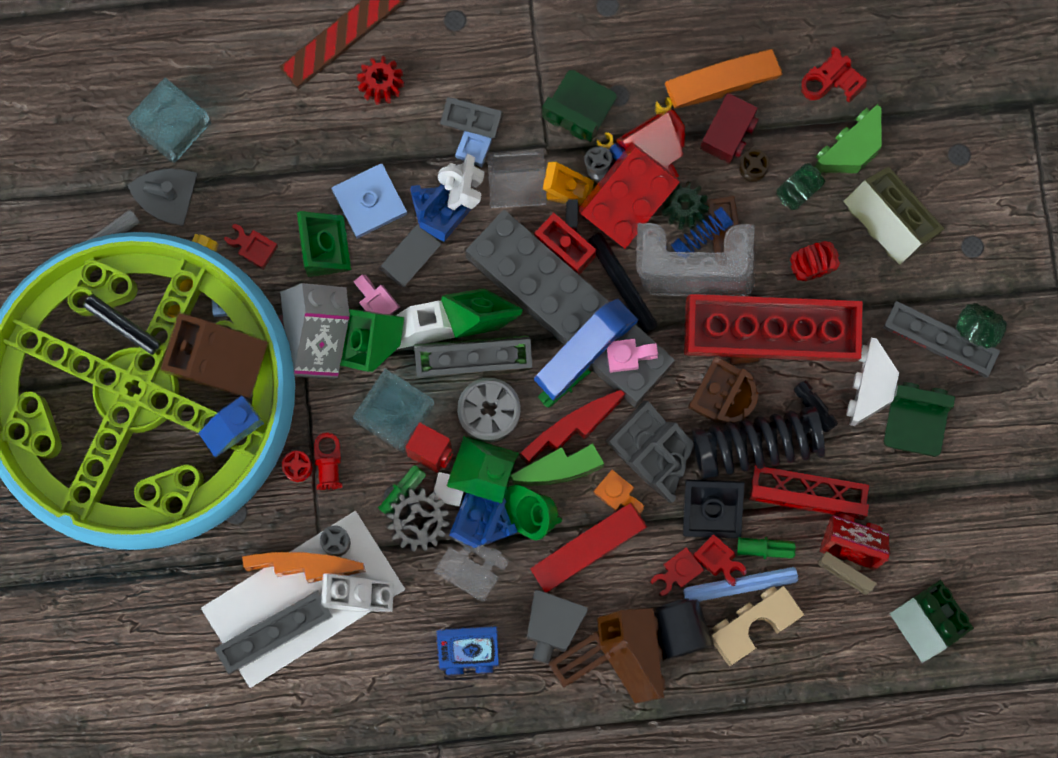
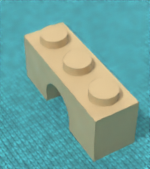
(775, 608)

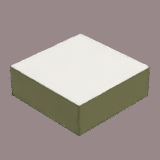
(449, 495)

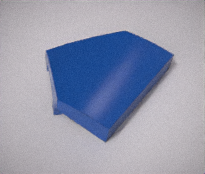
(433, 212)
(481, 521)

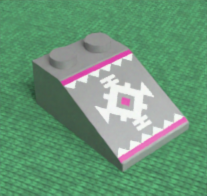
(315, 328)

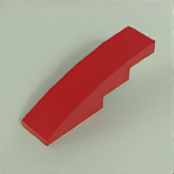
(582, 421)
(588, 547)

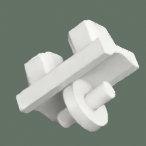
(459, 182)

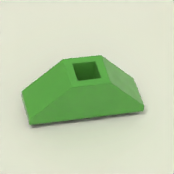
(854, 146)

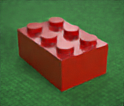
(628, 195)

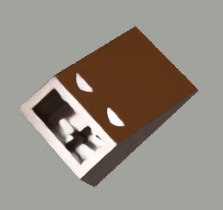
(214, 355)
(633, 651)

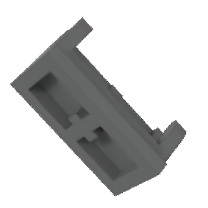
(471, 117)
(409, 256)

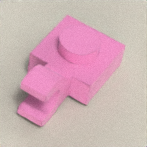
(377, 299)
(624, 355)

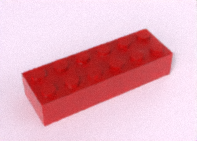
(773, 328)

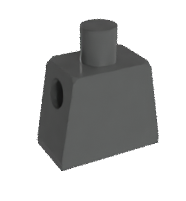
(553, 624)

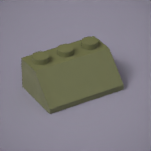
(893, 215)

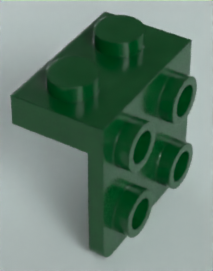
(579, 105)
(918, 419)

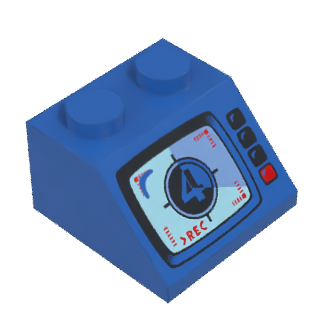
(468, 650)

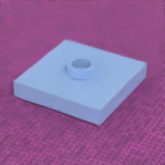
(369, 200)

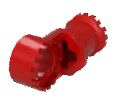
(327, 464)

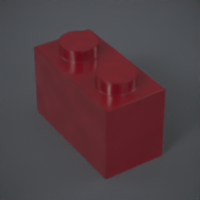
(729, 128)

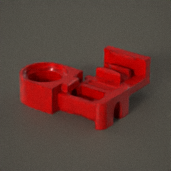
(838, 74)

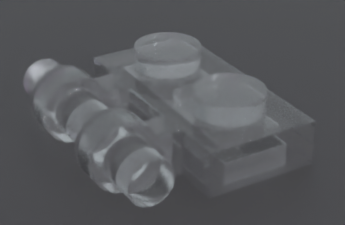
(468, 575)

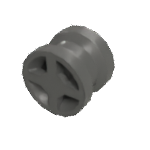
(596, 157)
(331, 537)

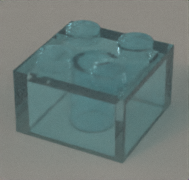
(169, 120)
(393, 410)

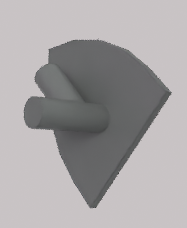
(165, 193)

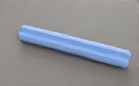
(743, 584)

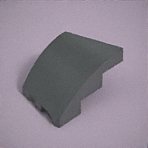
(653, 449)

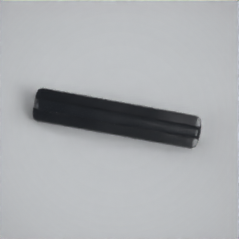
(122, 324)

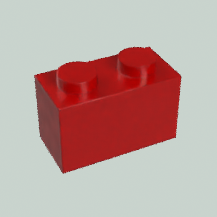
(566, 243)
(429, 448)

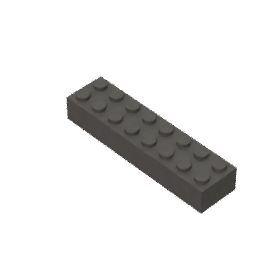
(557, 298)

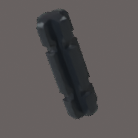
(810, 399)

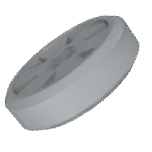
(492, 392)

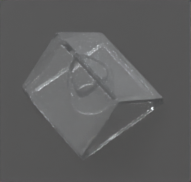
(516, 178)

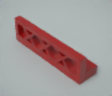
(809, 501)

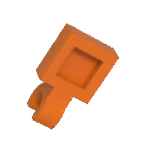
(616, 492)

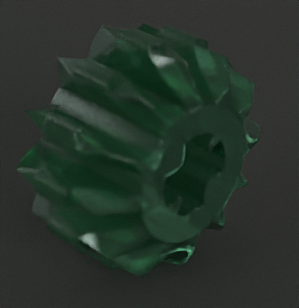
(800, 186)
(695, 206)
(981, 325)

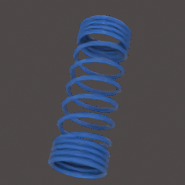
(723, 217)

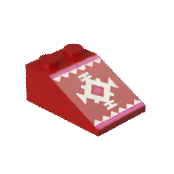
(855, 542)

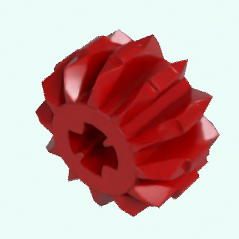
(372, 73)
(815, 261)

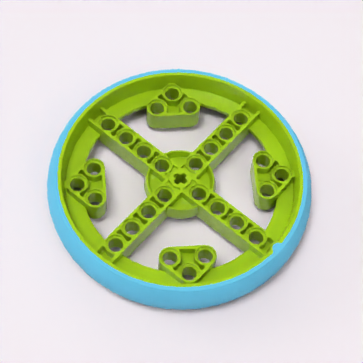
(203, 503)

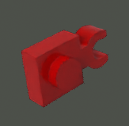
(254, 248)
(718, 557)
(679, 569)

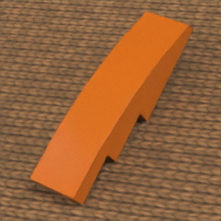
(723, 78)
(298, 562)

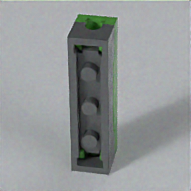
(473, 356)

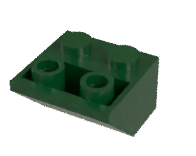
(931, 621)

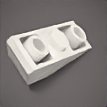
(425, 324)
(874, 384)
(357, 594)

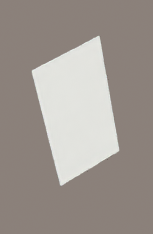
(267, 595)

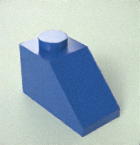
(230, 426)

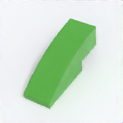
(559, 468)

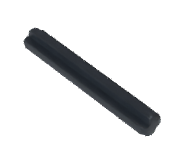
(623, 283)

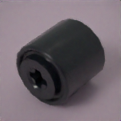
(681, 628)

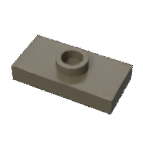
(847, 572)

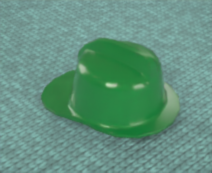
(531, 512)

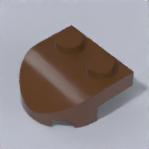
(725, 393)

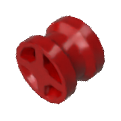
(296, 461)

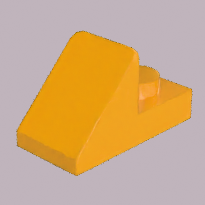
(565, 184)

